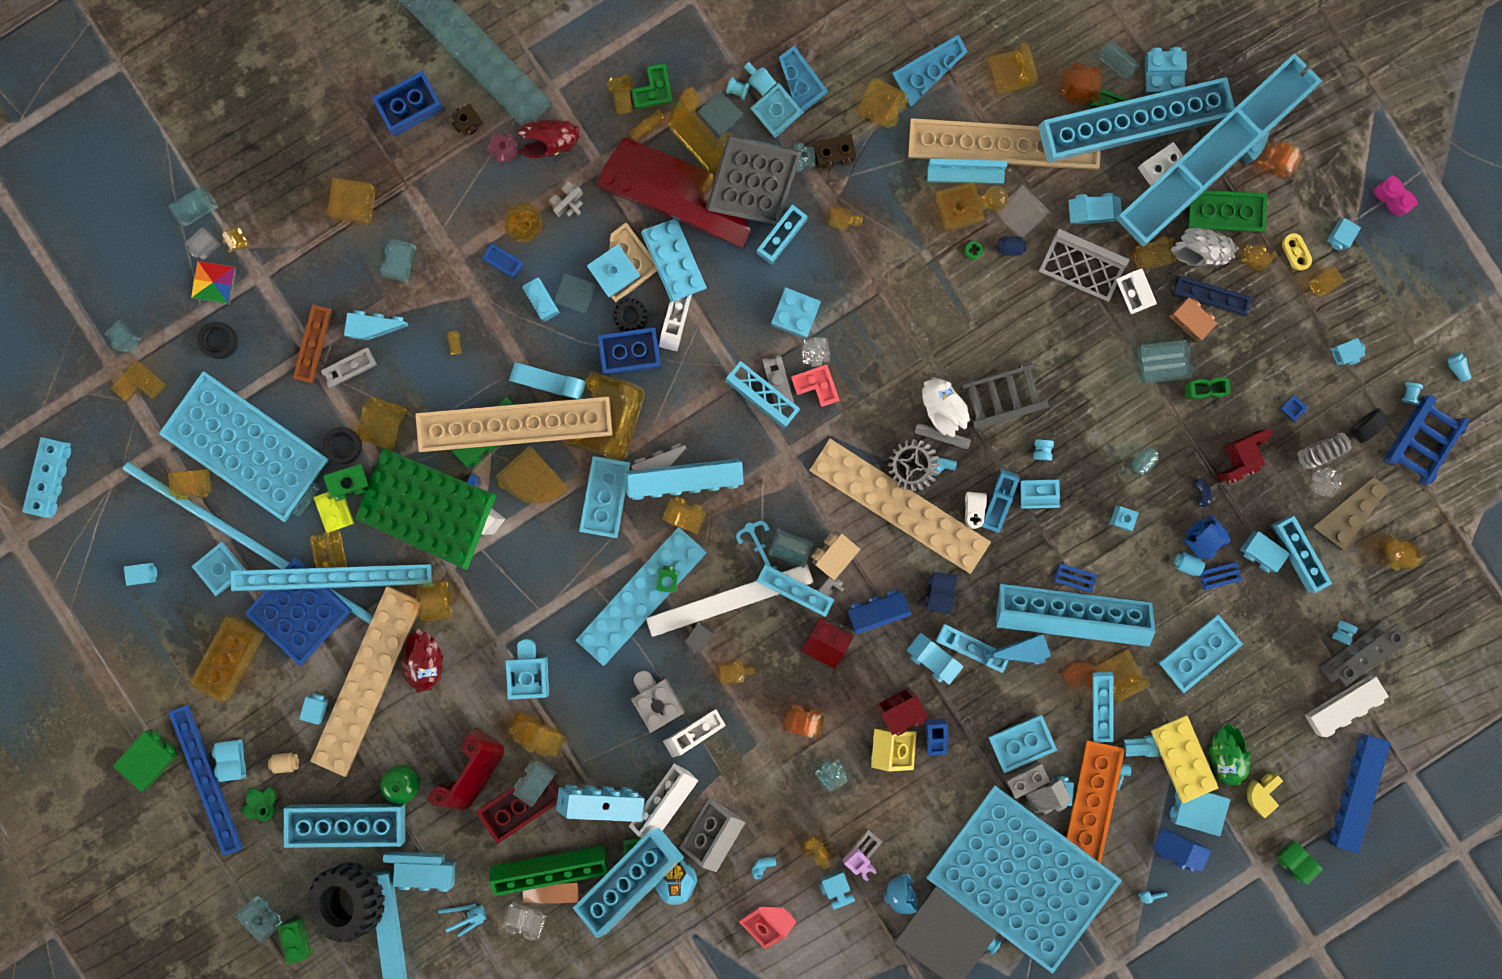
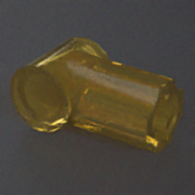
(620, 87)

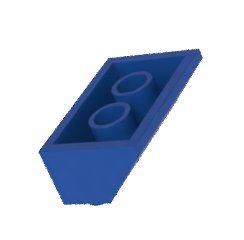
(878, 611)

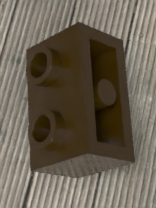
(835, 151)

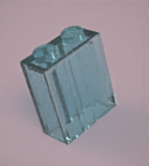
(1164, 362)

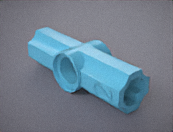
(1141, 746)

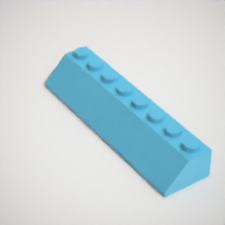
(1075, 615)

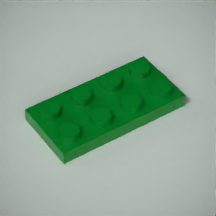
(1229, 211)

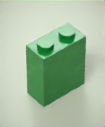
(146, 760)

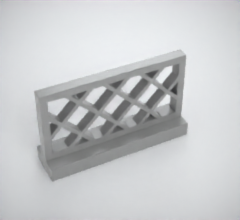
(1085, 248)

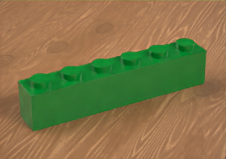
(548, 870)

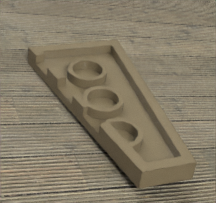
(1350, 514)

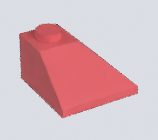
(768, 925)

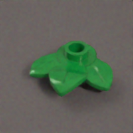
(257, 802)

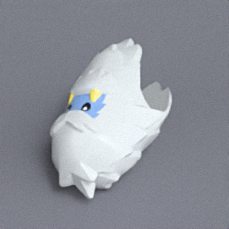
(944, 406)

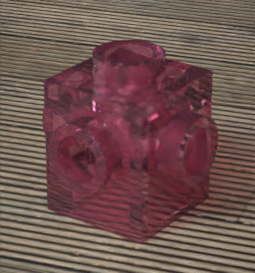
(497, 146)

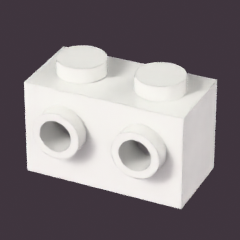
(1160, 163)
(1136, 291)

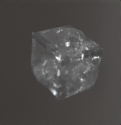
(815, 351)
(1325, 482)

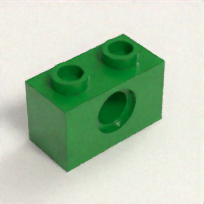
(354, 474)

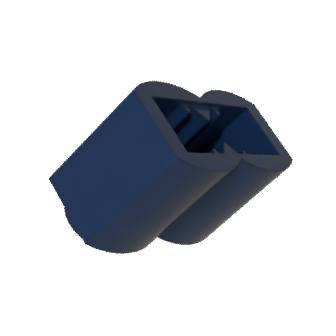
(941, 592)

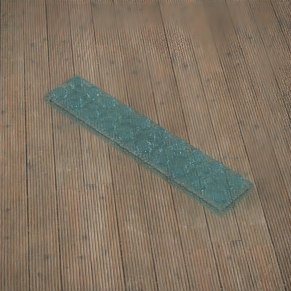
(481, 58)

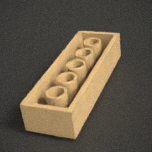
(835, 554)

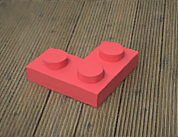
(817, 379)

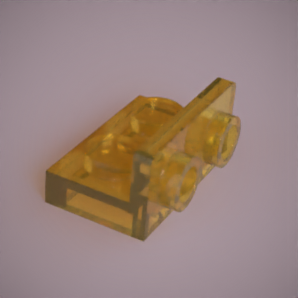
(1154, 253)
(328, 550)
(820, 853)

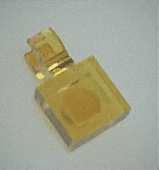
(841, 218)

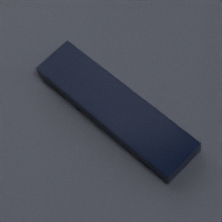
(1212, 296)

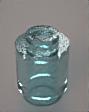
(1145, 461)

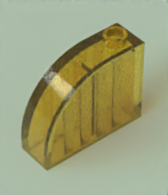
(531, 479)

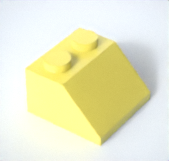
(893, 751)

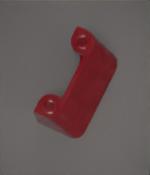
(485, 756)

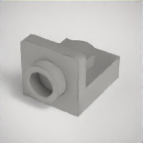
(826, 586)

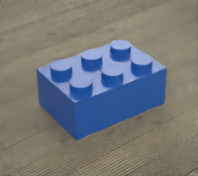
(408, 103)
(629, 351)

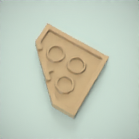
(636, 254)

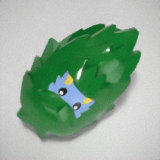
(1229, 755)

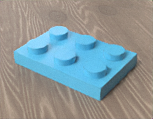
(1022, 743)

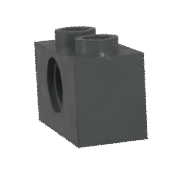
(699, 638)

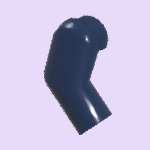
(1206, 493)

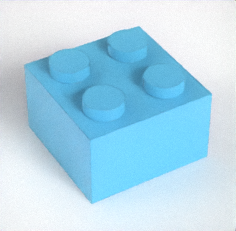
(795, 313)

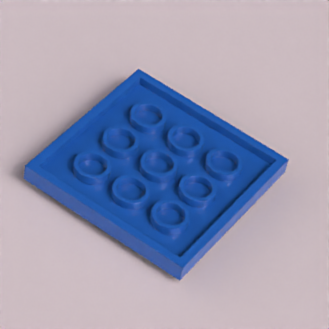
(298, 617)

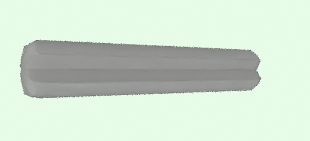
(934, 434)

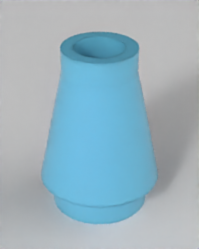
(1459, 366)

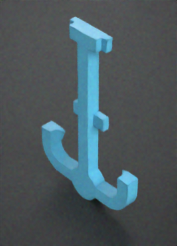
(749, 527)

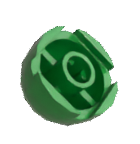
(400, 784)

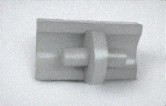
(573, 194)

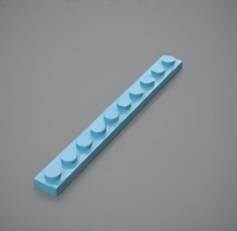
(330, 577)

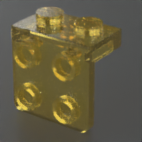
(882, 103)
(381, 422)

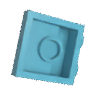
(1164, 70)

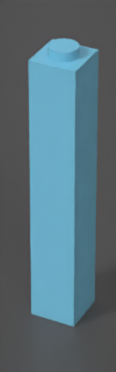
(389, 931)

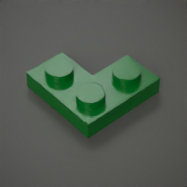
(658, 91)

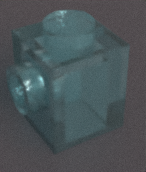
(122, 337)

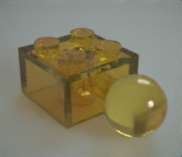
(967, 196)

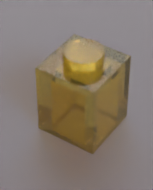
(1326, 281)

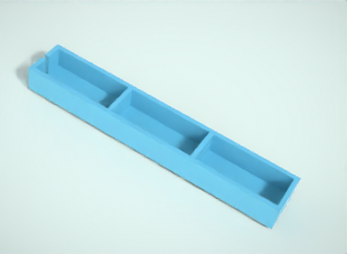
(1218, 150)

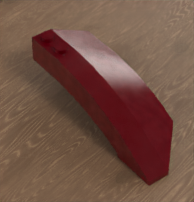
(670, 189)

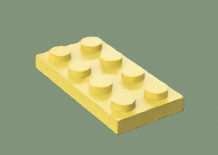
(1184, 759)

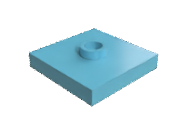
(776, 110)
(613, 270)
(216, 568)

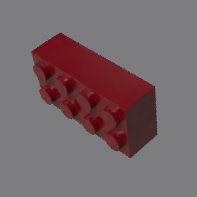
(901, 711)
(509, 814)

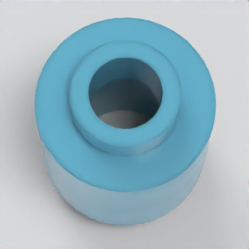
(1189, 564)

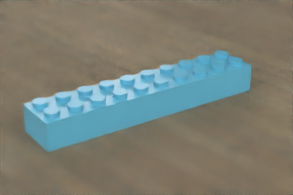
(1136, 120)

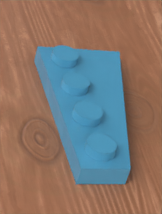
(926, 70)

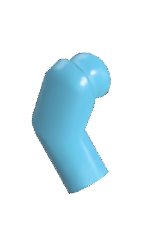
(945, 464)
(760, 866)

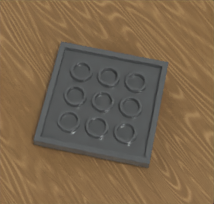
(753, 179)

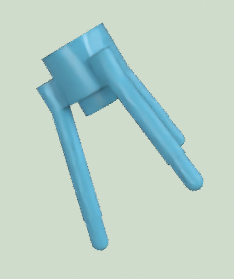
(476, 915)

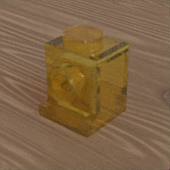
(1257, 257)

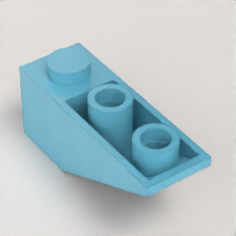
(369, 327)

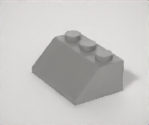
(712, 835)

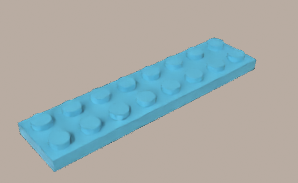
(639, 597)

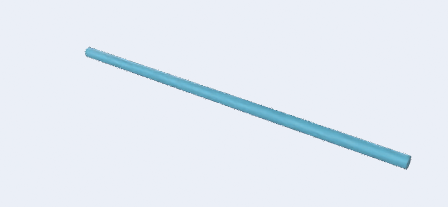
(230, 531)

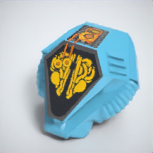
(677, 884)

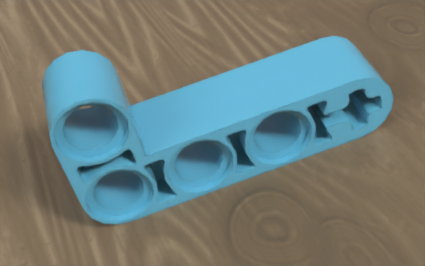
(547, 381)

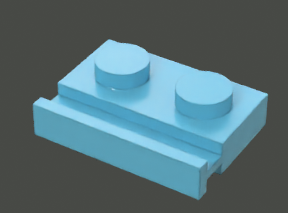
(1039, 494)

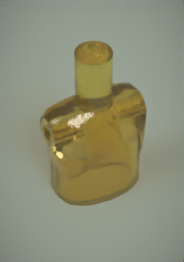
(734, 672)

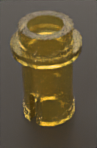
(454, 343)

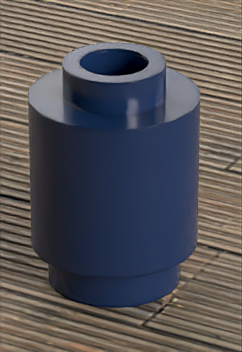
(1011, 245)

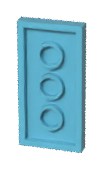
(673, 260)
(604, 497)
(1200, 653)

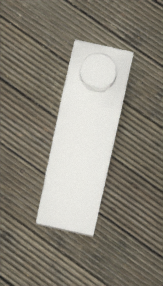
(674, 323)
(694, 733)

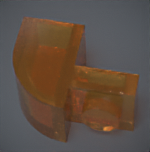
(1077, 672)

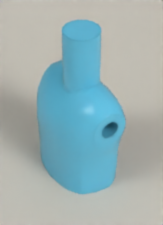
(760, 79)

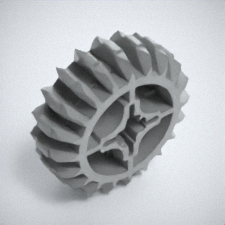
(1324, 450)
(898, 459)

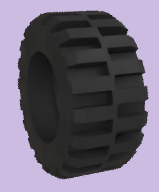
(326, 906)

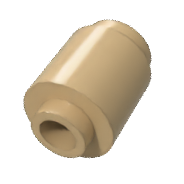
(283, 763)

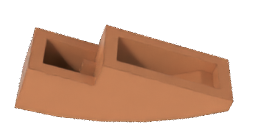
(559, 893)

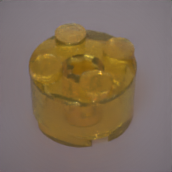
(434, 601)

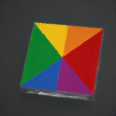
(213, 282)

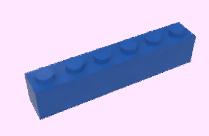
(1359, 793)

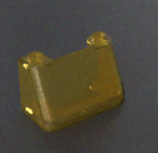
(694, 133)
(625, 408)

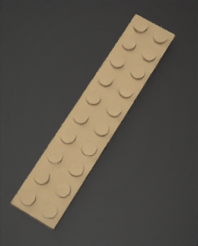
(987, 142)
(514, 424)
(900, 506)
(366, 681)

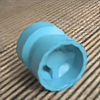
(1043, 450)
(1343, 637)

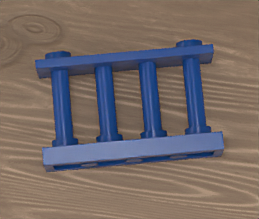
(1416, 423)

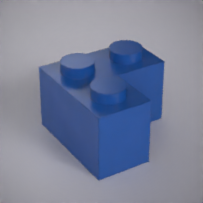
(1184, 852)

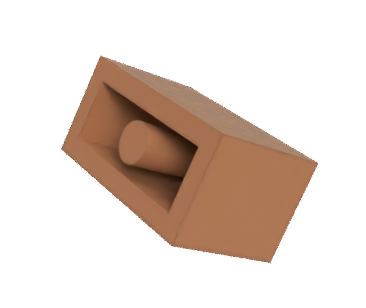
(1193, 319)

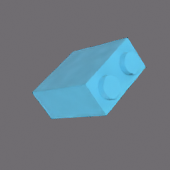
(1202, 813)

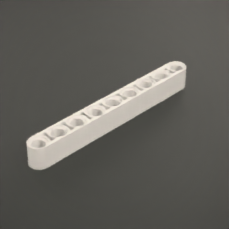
(719, 603)

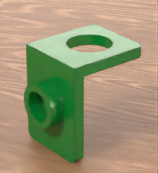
(670, 572)

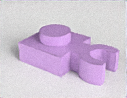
(858, 862)

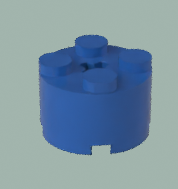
(1206, 537)

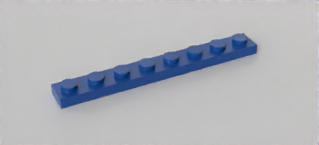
(205, 780)

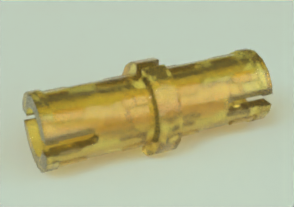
(647, 125)

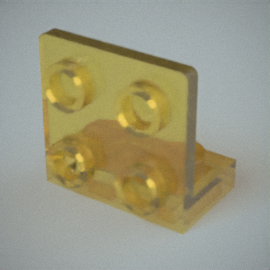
(1013, 70)
(1126, 675)

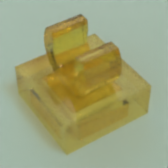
(234, 239)

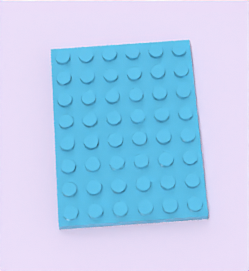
(1023, 879)

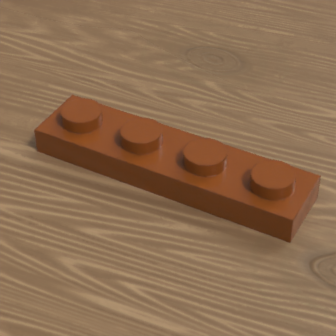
(312, 344)

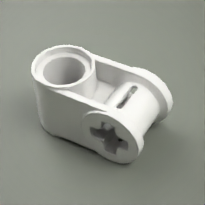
(975, 505)

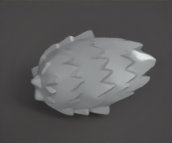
(1204, 248)

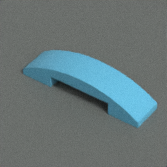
(970, 647)

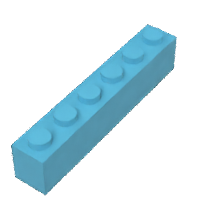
(684, 478)

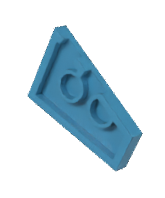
(801, 79)

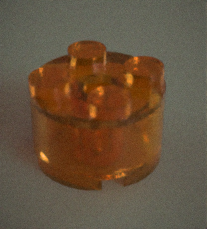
(1082, 83)
(1280, 158)
(803, 722)

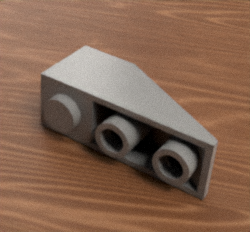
(660, 459)

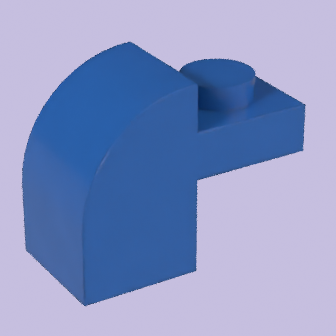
(936, 736)

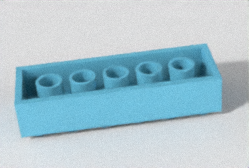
(344, 825)
(628, 882)

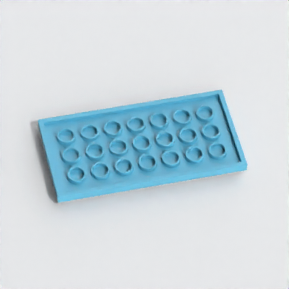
(244, 446)

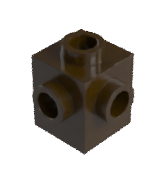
(466, 120)

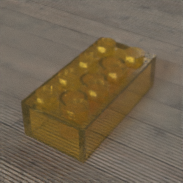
(227, 658)

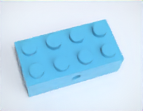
(600, 803)

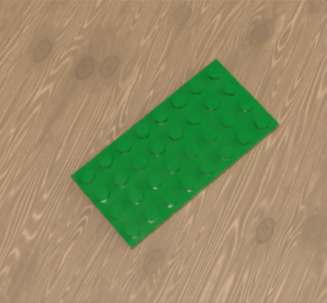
(425, 508)

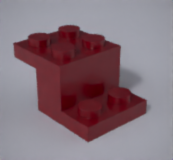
(1245, 456)

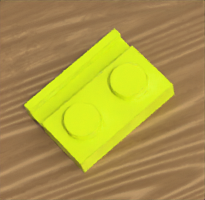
(333, 513)

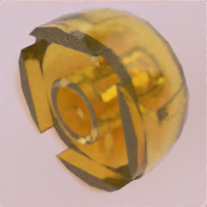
(523, 222)
(1402, 554)

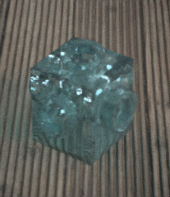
(807, 157)
(832, 775)

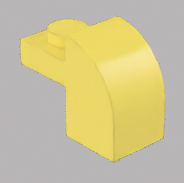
(1259, 796)

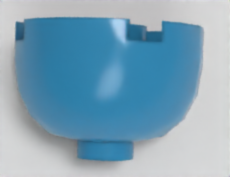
(901, 895)

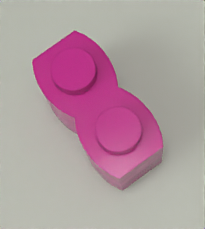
(1395, 196)

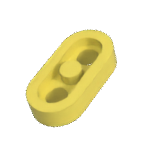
(1298, 251)

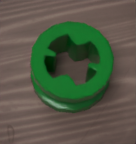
(977, 245)

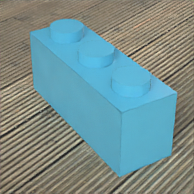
(782, 234)
(424, 876)

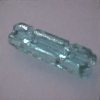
(306, 499)

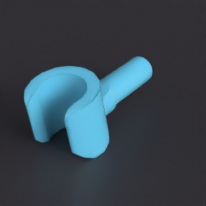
(1125, 771)
(1146, 897)

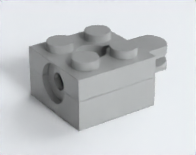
(656, 701)

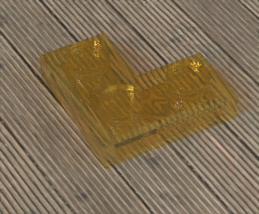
(138, 377)

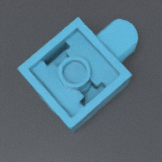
(527, 673)

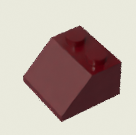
(827, 643)

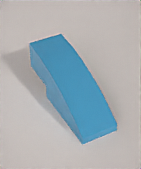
(1000, 500)

